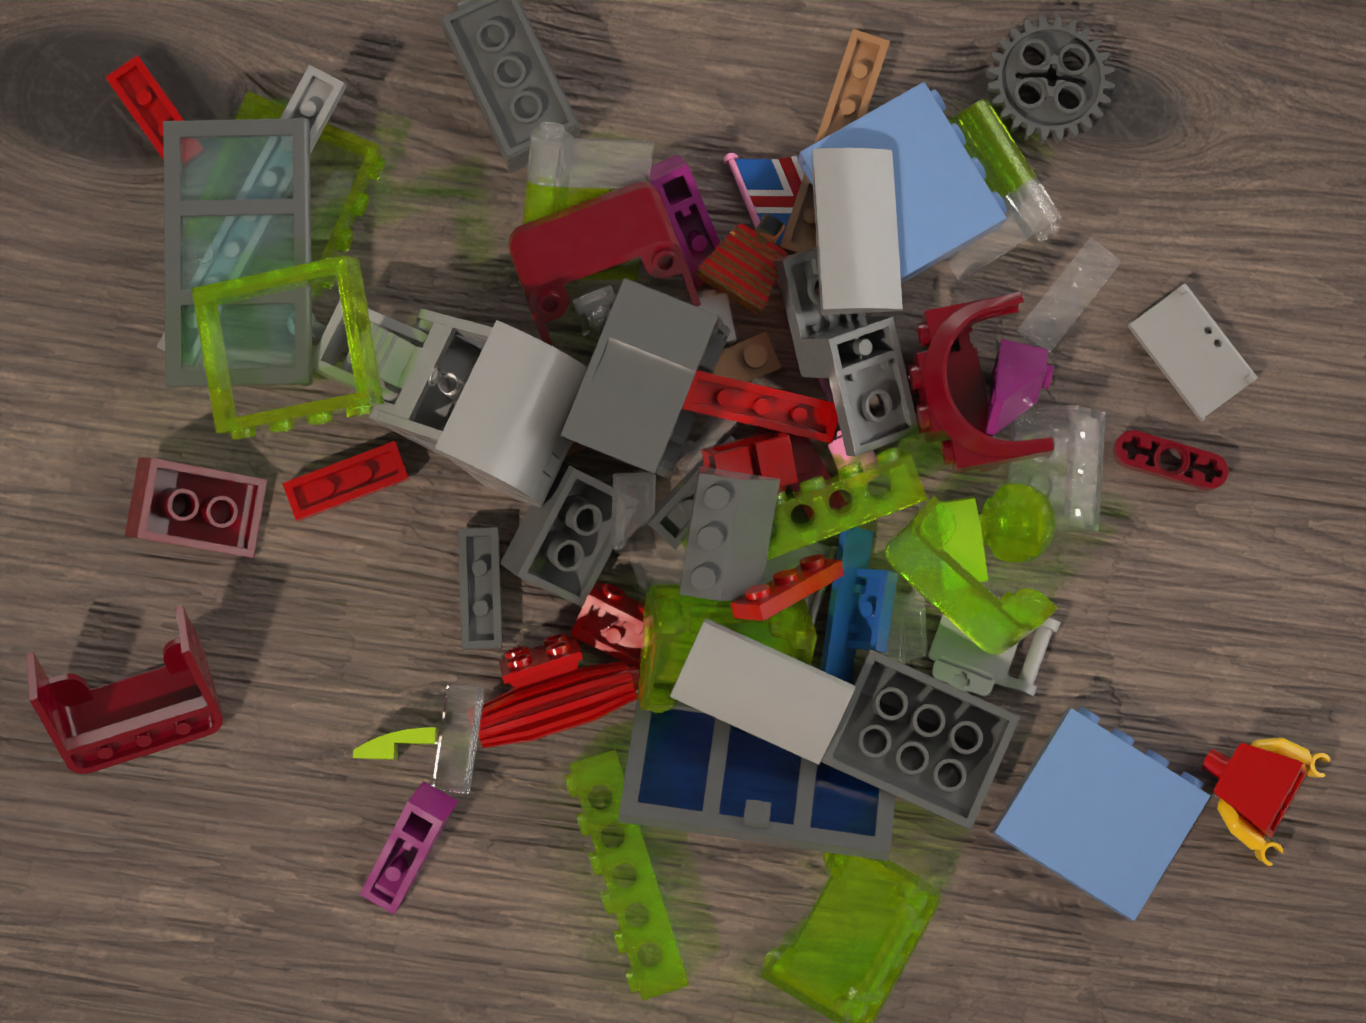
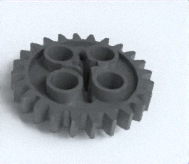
(1052, 45)

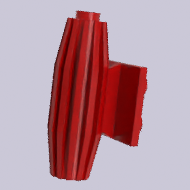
(553, 692)

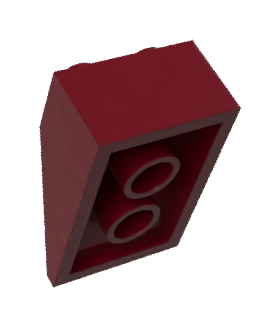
(195, 507)

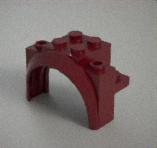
(953, 389)

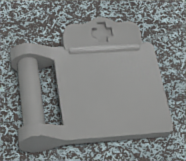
(974, 671)

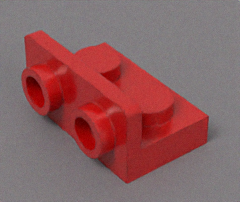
(611, 623)

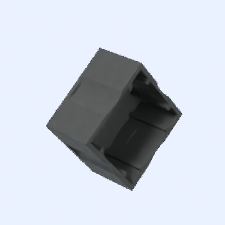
(642, 377)

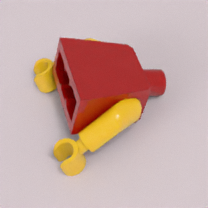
(1259, 787)

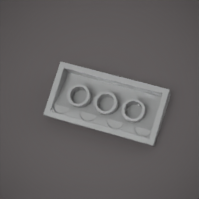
(856, 230)
(762, 691)

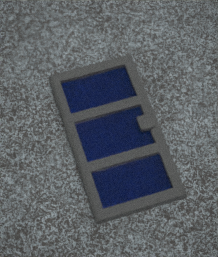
(726, 783)

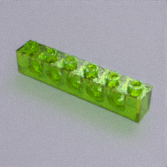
(903, 491)
(669, 971)

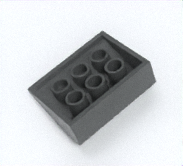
(920, 739)

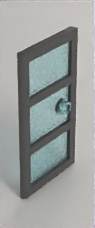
(230, 212)

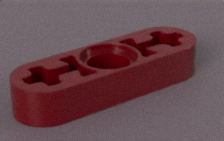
(1201, 456)

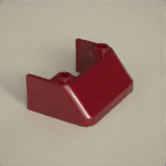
(591, 239)
(132, 714)

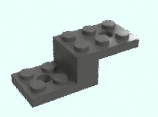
(856, 355)

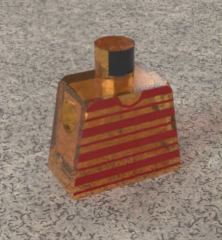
(745, 264)

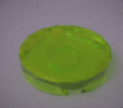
(1018, 523)

